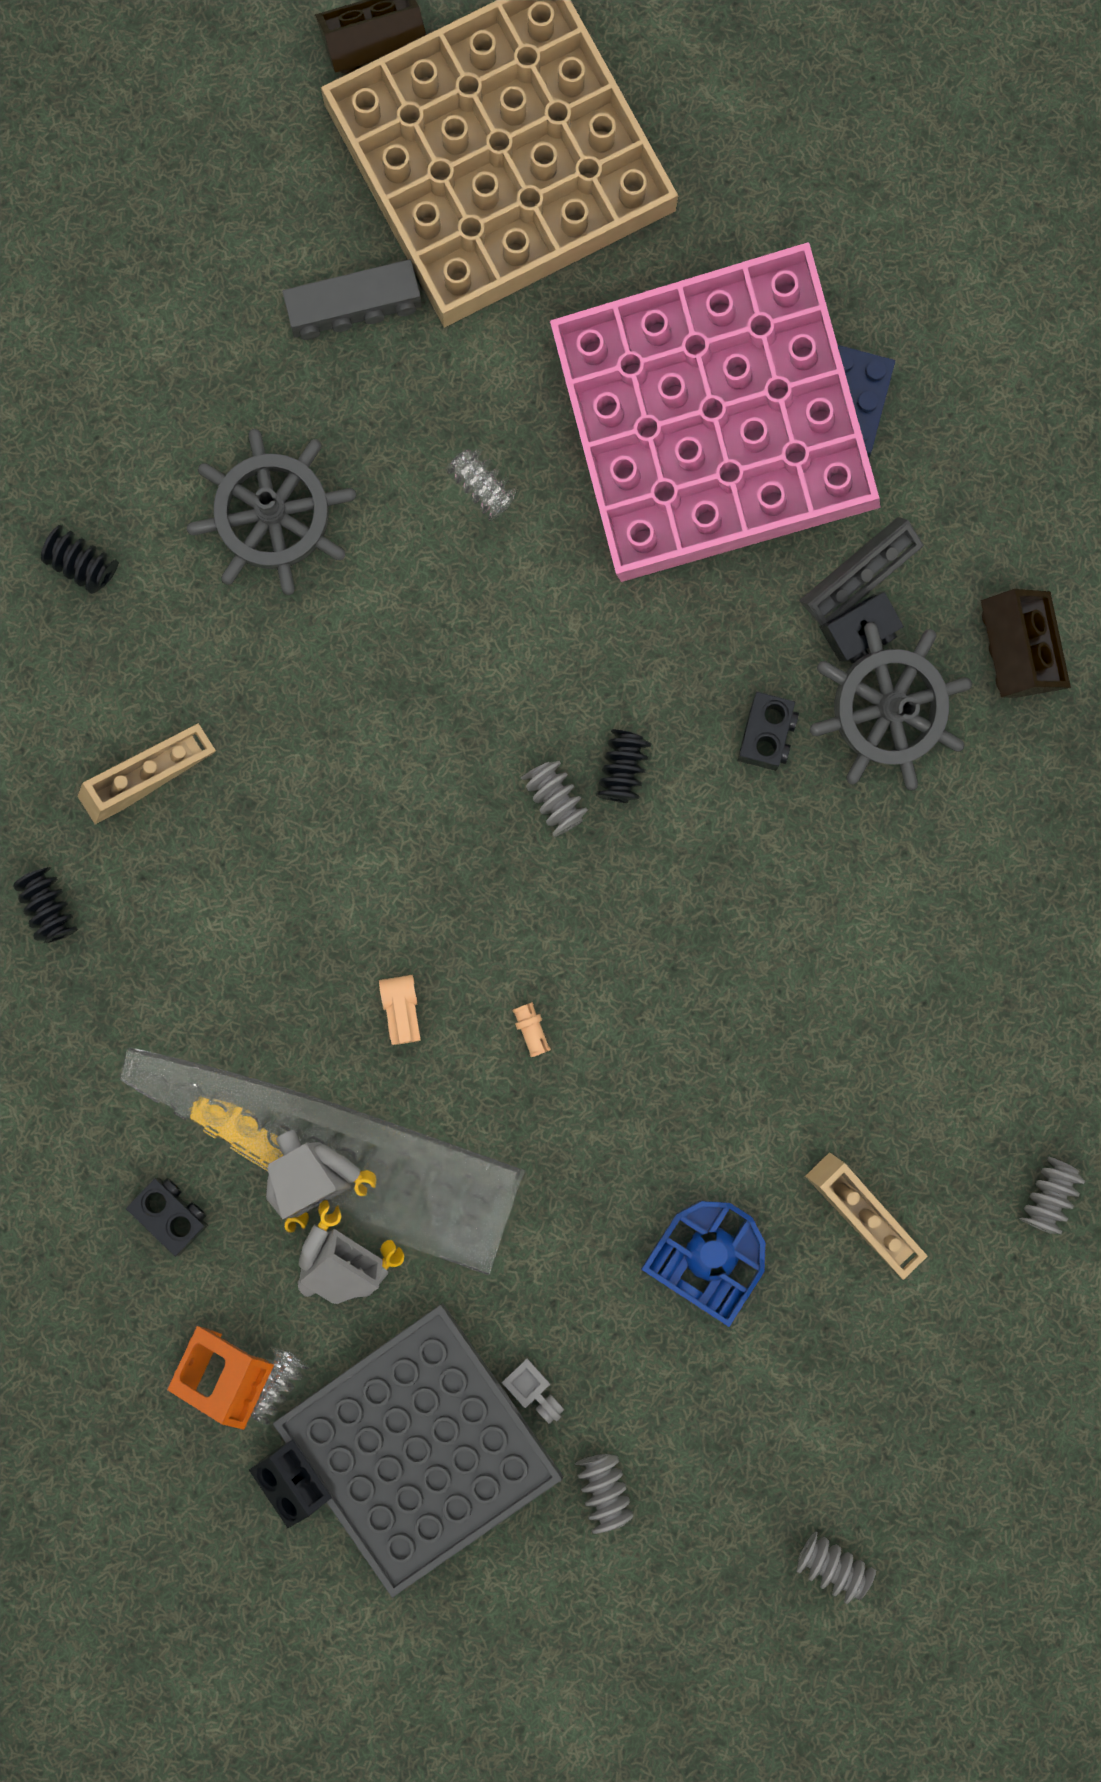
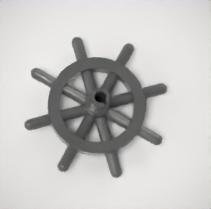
(271, 511)
(891, 706)

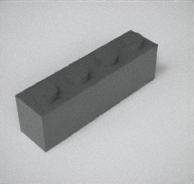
(352, 299)

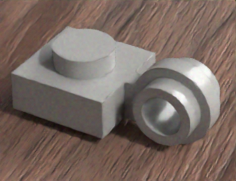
(527, 1385)

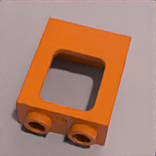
(237, 1385)

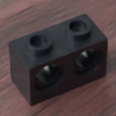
(760, 729)
(162, 1223)
(290, 1484)

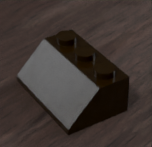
(368, 31)
(1025, 643)

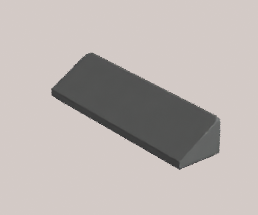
(860, 569)

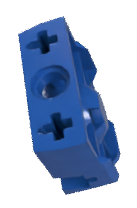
(702, 1256)

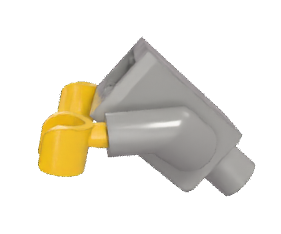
(308, 1177)
(339, 1266)

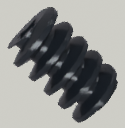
(76, 562)
(623, 767)
(44, 906)

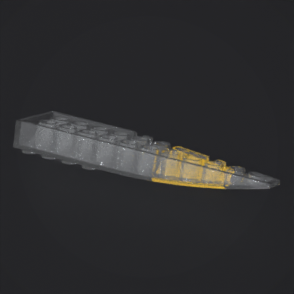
(424, 1189)

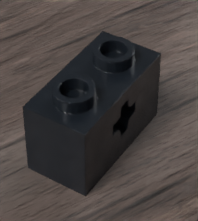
(842, 629)

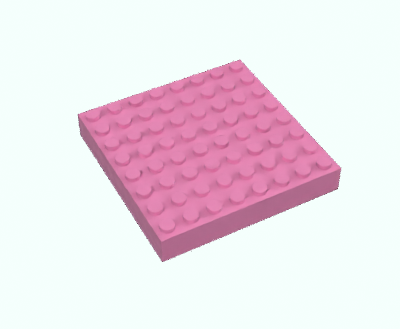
(715, 413)

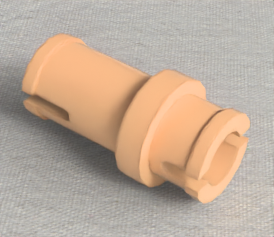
(531, 1029)

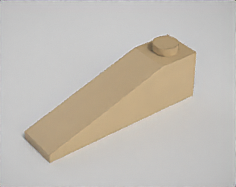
(143, 774)
(865, 1214)

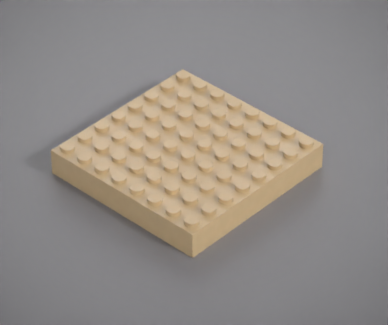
(499, 151)

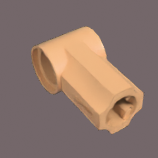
(399, 1002)

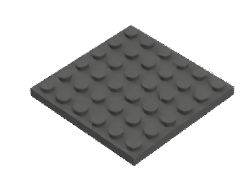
(419, 1450)

